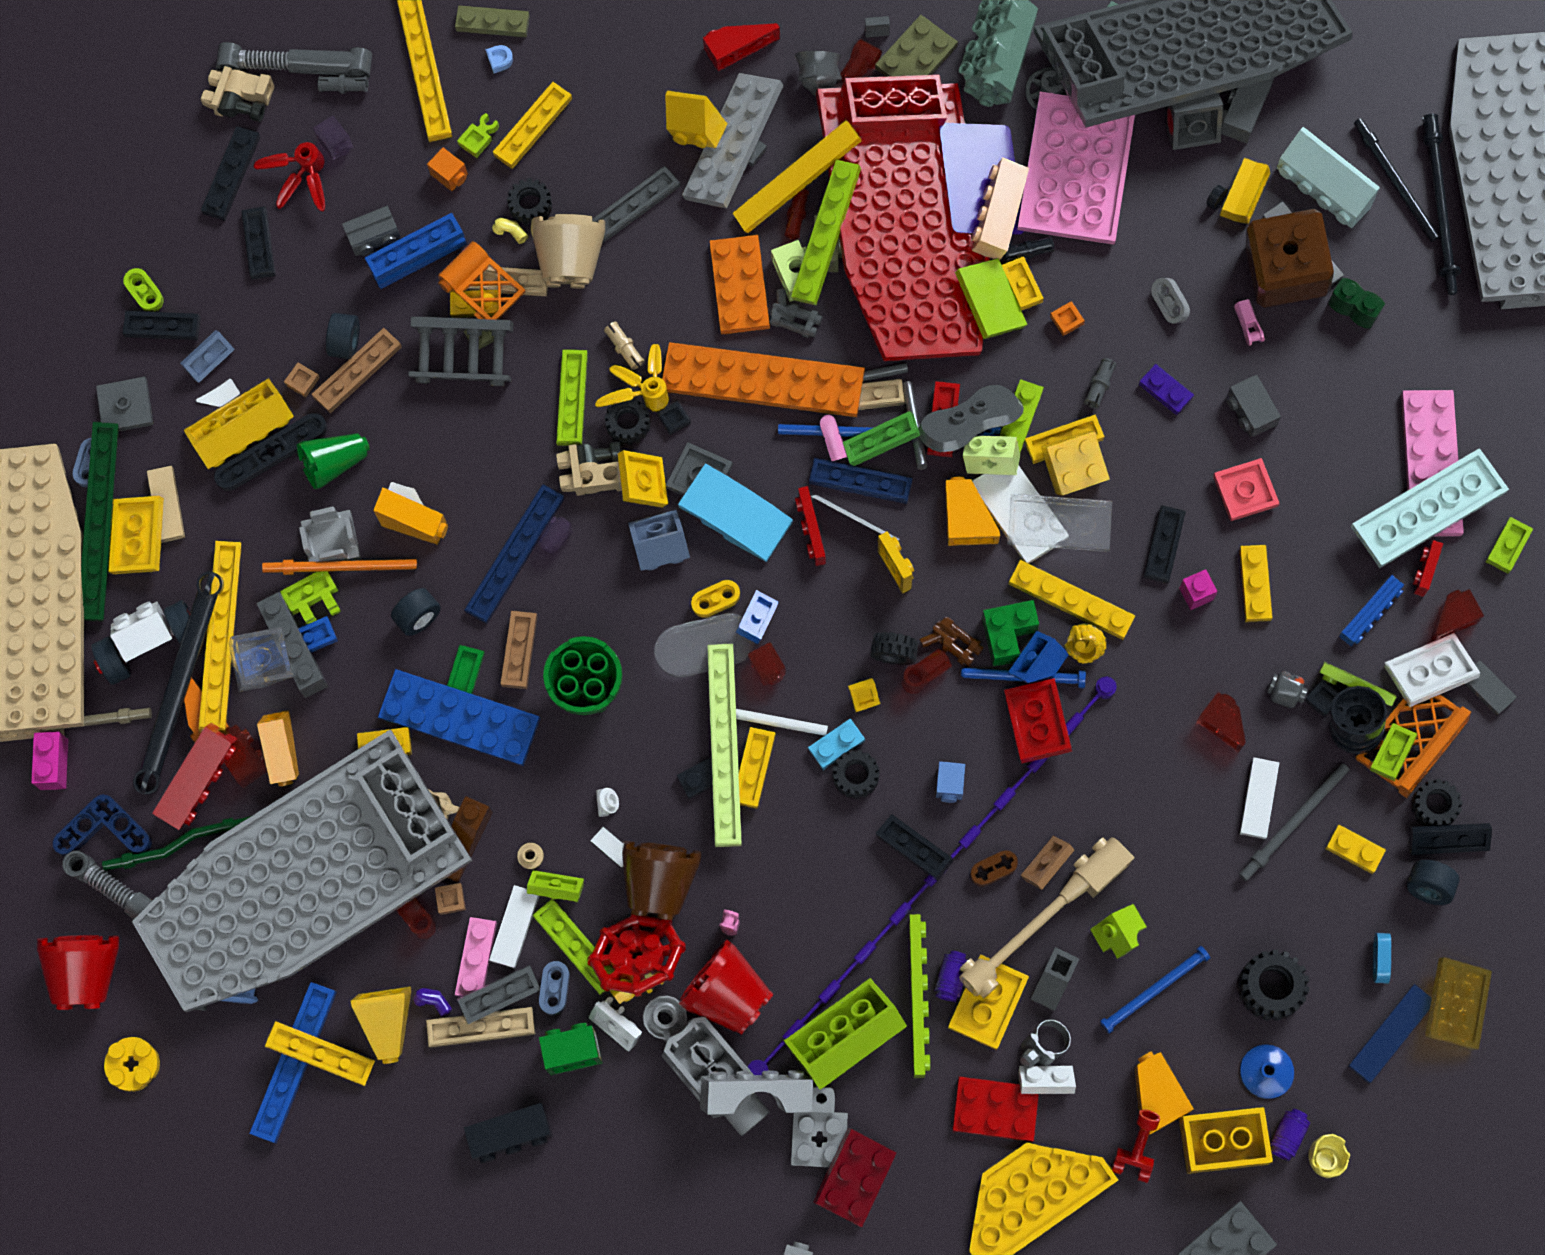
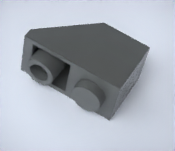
(1054, 979)

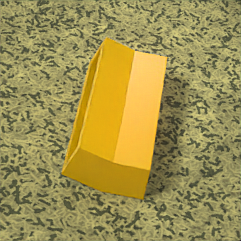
(1245, 191)

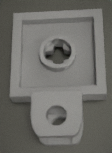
(823, 1119)

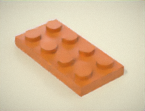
(739, 284)

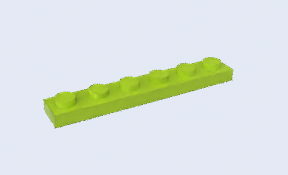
(826, 232)
(919, 1007)

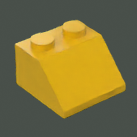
(693, 120)

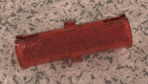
(796, 214)

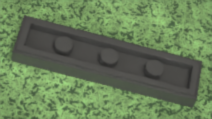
(637, 202)

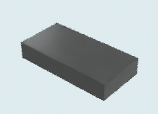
(1491, 690)

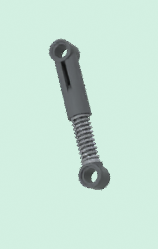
(352, 63)
(94, 876)

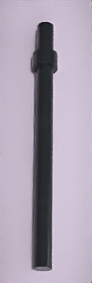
(1371, 141)

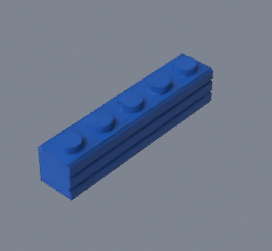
(1372, 611)

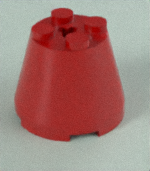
(78, 969)
(727, 990)

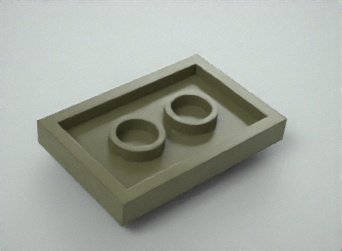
(917, 51)

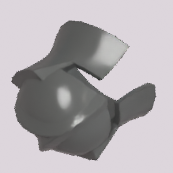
(818, 70)

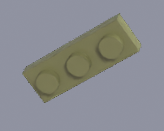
(492, 21)

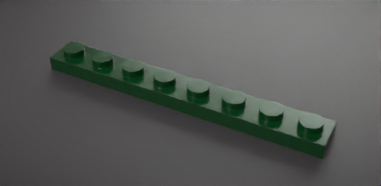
(98, 519)

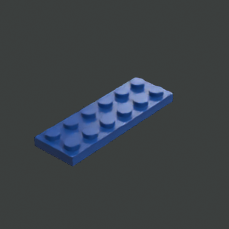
(459, 717)

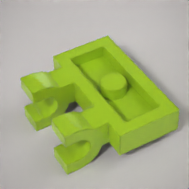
(310, 591)

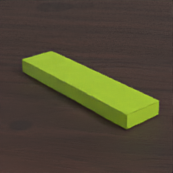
(572, 397)
(569, 940)

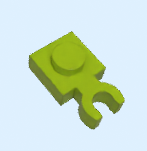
(476, 138)

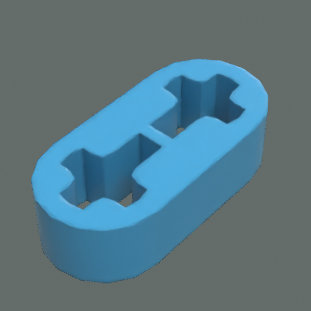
(1382, 958)

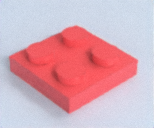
(1246, 489)

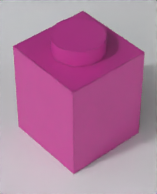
(1198, 589)

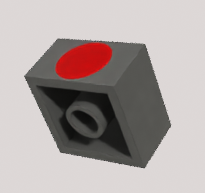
(1195, 122)

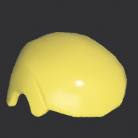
(1328, 1156)

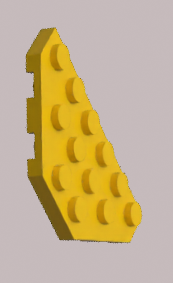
(1032, 1194)

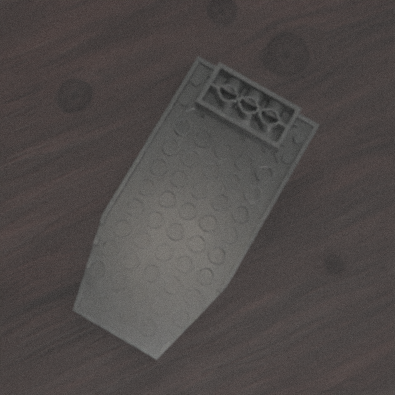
(1182, 50)

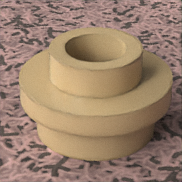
(533, 863)

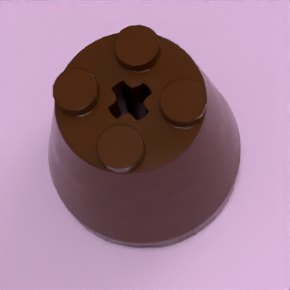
(658, 877)

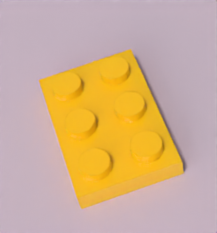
(136, 535)
(988, 1018)

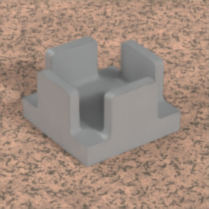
(330, 536)

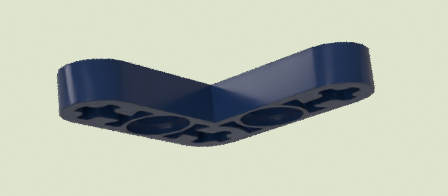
(98, 820)

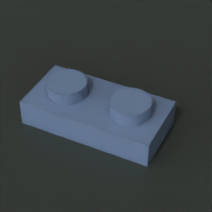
(207, 356)

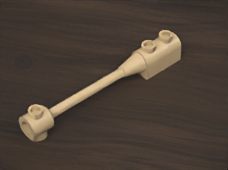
(1090, 875)

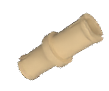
(624, 345)

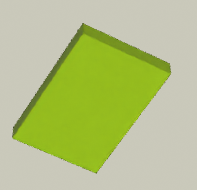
(991, 298)

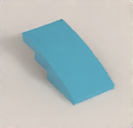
(735, 512)

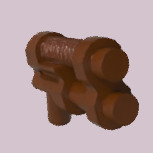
(947, 634)

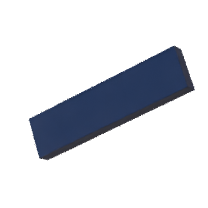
(860, 481)
(1391, 1034)

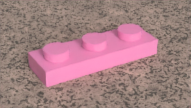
(475, 956)

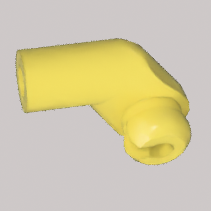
(510, 226)

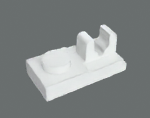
(615, 1024)

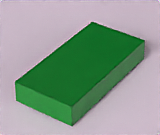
(466, 669)

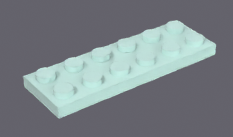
(1429, 508)

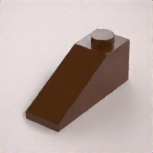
(469, 827)

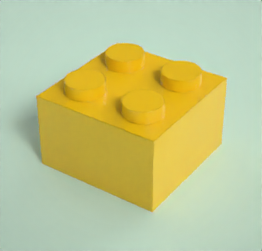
(1075, 462)

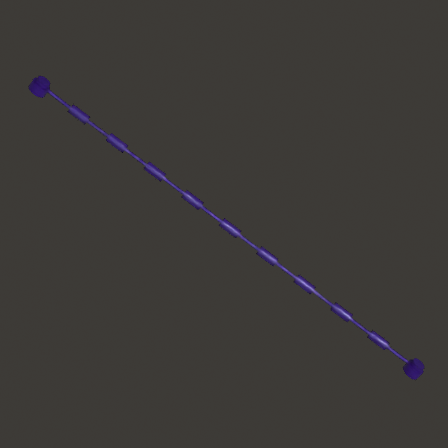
(1105, 689)

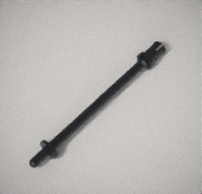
(1432, 140)

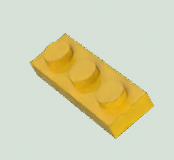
(1035, 442)
(1255, 583)
(755, 766)

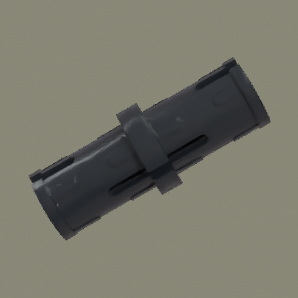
(1029, 249)

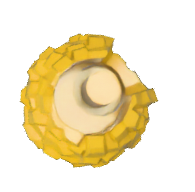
(1085, 643)

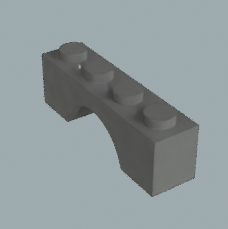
(303, 665)

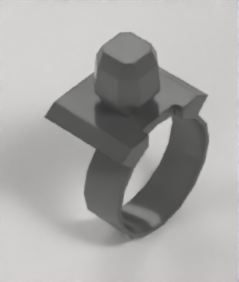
(1035, 1054)

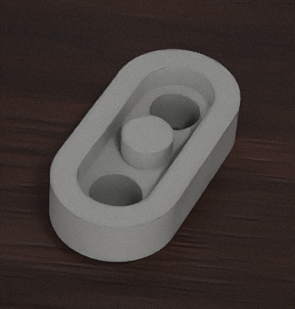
(1170, 302)

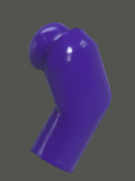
(432, 997)

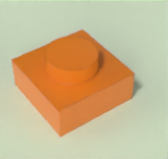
(1067, 318)

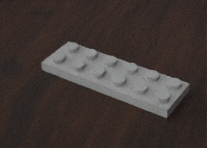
(746, 116)

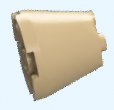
(567, 248)

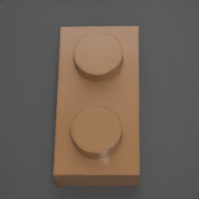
(1047, 862)

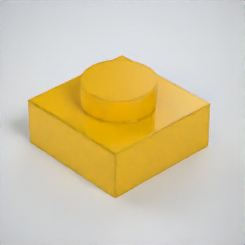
(864, 694)

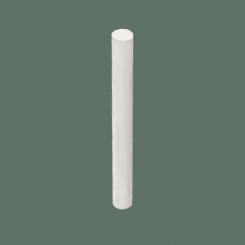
(781, 722)

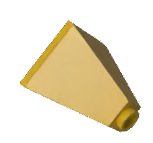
(384, 1020)

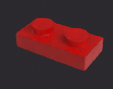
(1424, 577)

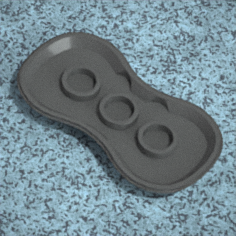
(957, 426)

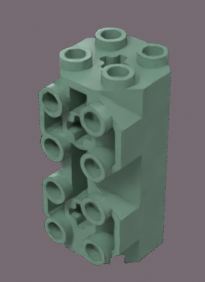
(996, 58)

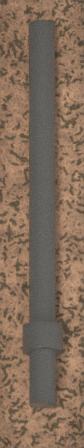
(1261, 857)

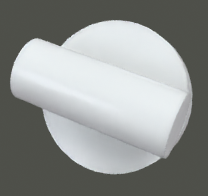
(606, 801)

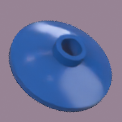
(1253, 1072)

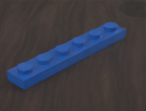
(290, 1071)

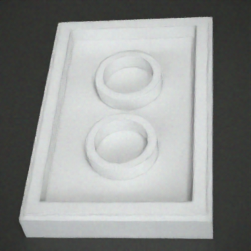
(1432, 670)

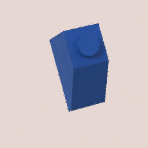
(1039, 659)

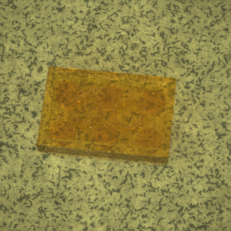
(1458, 1003)

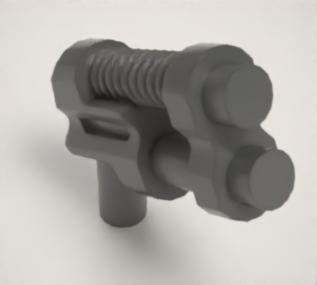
(784, 316)

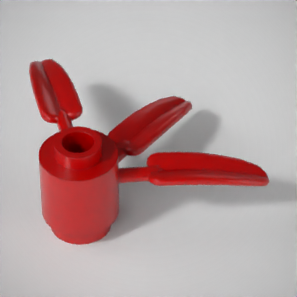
(310, 160)

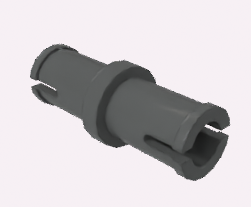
(343, 83)
(1100, 383)

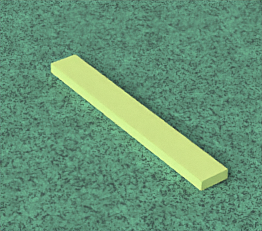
(724, 745)

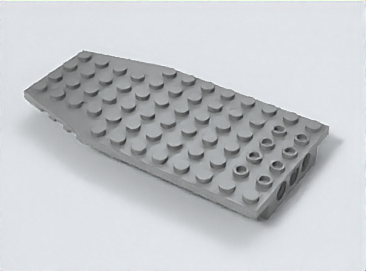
(1501, 162)
(301, 877)

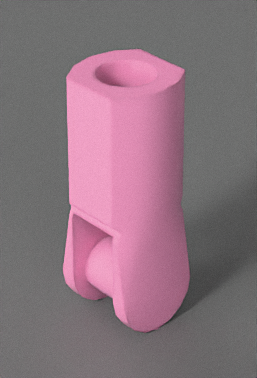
(1248, 320)
(832, 438)
(729, 923)

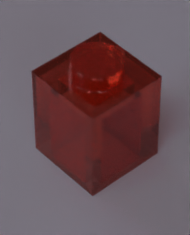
(767, 664)

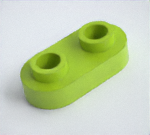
(145, 291)

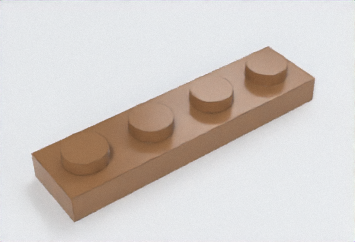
(356, 370)

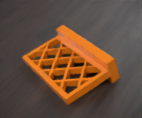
(1436, 745)

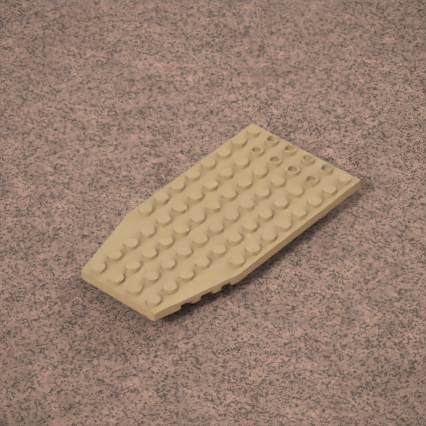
(39, 596)

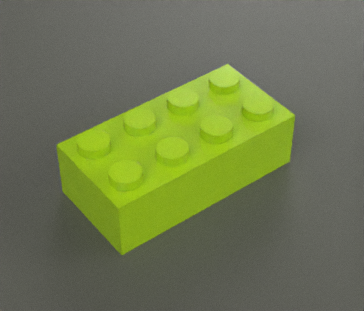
(845, 1033)

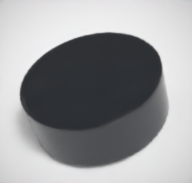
(1217, 197)

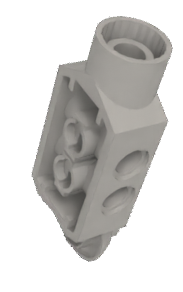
(696, 1051)

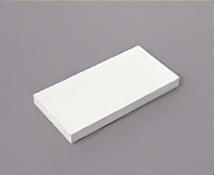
(996, 493)

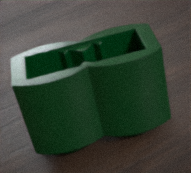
(1353, 301)

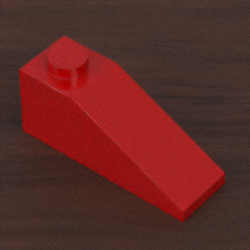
(737, 42)

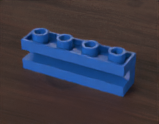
(416, 250)

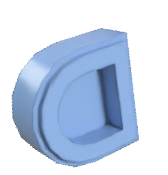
(499, 58)

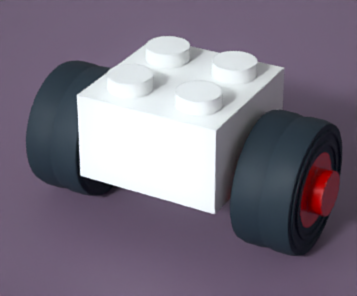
(137, 634)

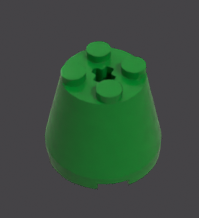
(584, 664)

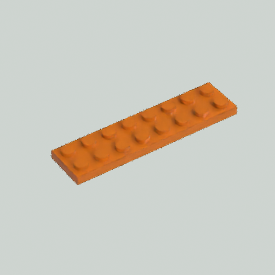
(763, 379)

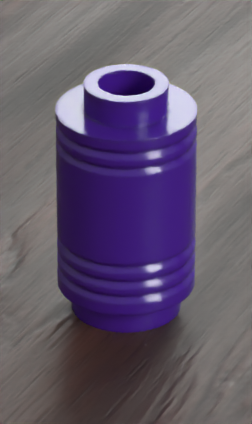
(949, 984)
(1289, 1134)

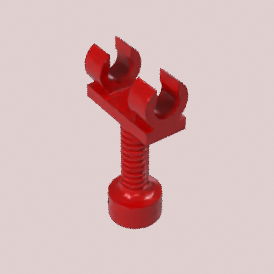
(1148, 1122)

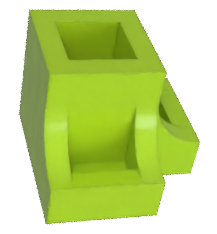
(1119, 931)

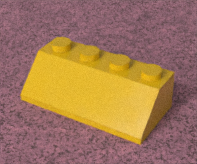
(239, 424)

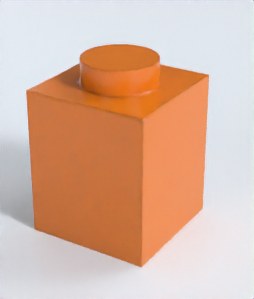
(447, 169)

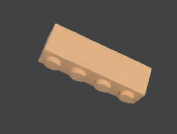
(1000, 209)

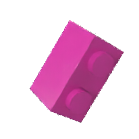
(49, 760)

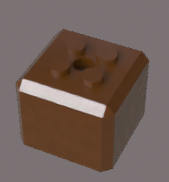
(1286, 277)

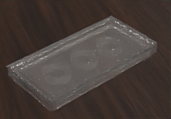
(1059, 522)

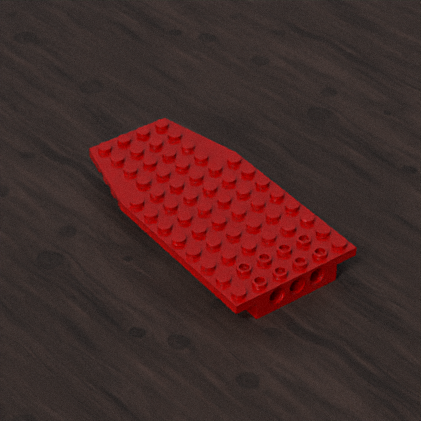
(899, 221)

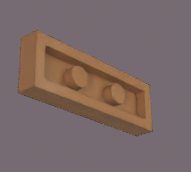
(519, 650)

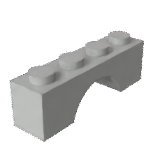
(723, 1093)

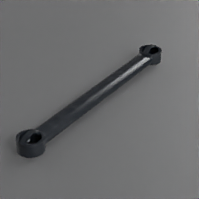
(178, 683)

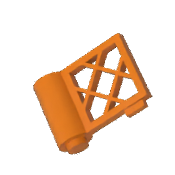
(467, 269)

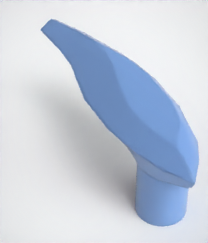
(245, 998)

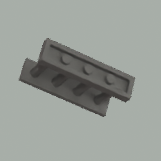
(474, 329)

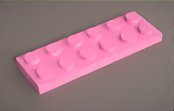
(1429, 438)

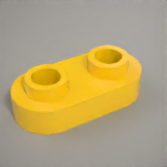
(714, 597)

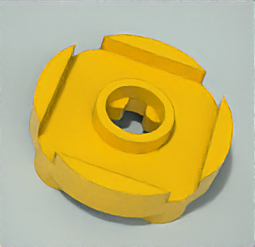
(142, 1074)

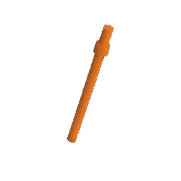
(288, 567)

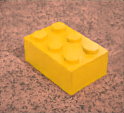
(1225, 1140)

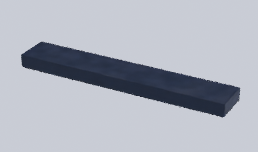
(514, 554)

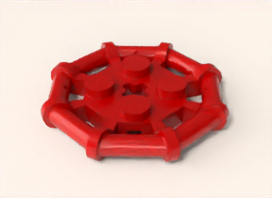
(632, 942)

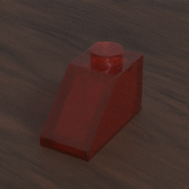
(1456, 614)
(1224, 720)

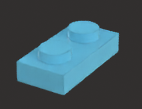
(835, 743)

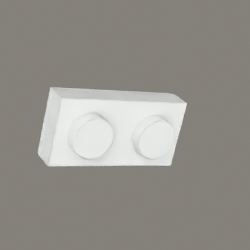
(1047, 1080)

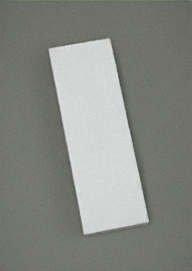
(1259, 798)
(514, 927)

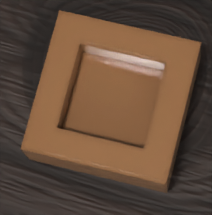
(301, 379)
(450, 899)

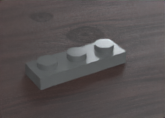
(498, 994)

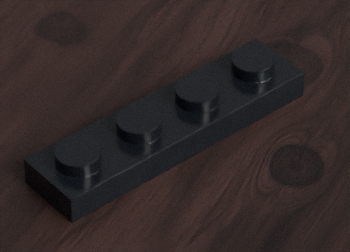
(230, 173)

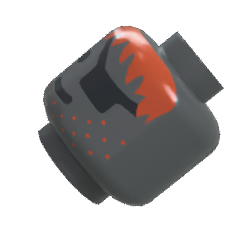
(1287, 689)

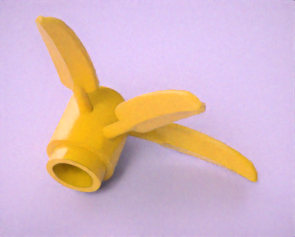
(652, 389)

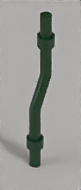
(130, 859)

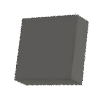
(877, 26)

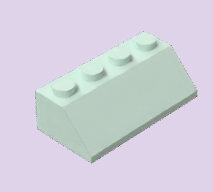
(1327, 178)

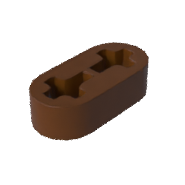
(996, 874)

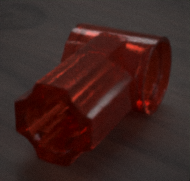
(863, 58)
(926, 670)
(412, 913)

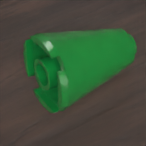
(331, 457)

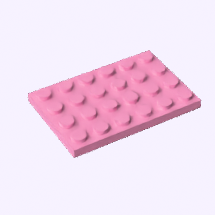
(1074, 173)

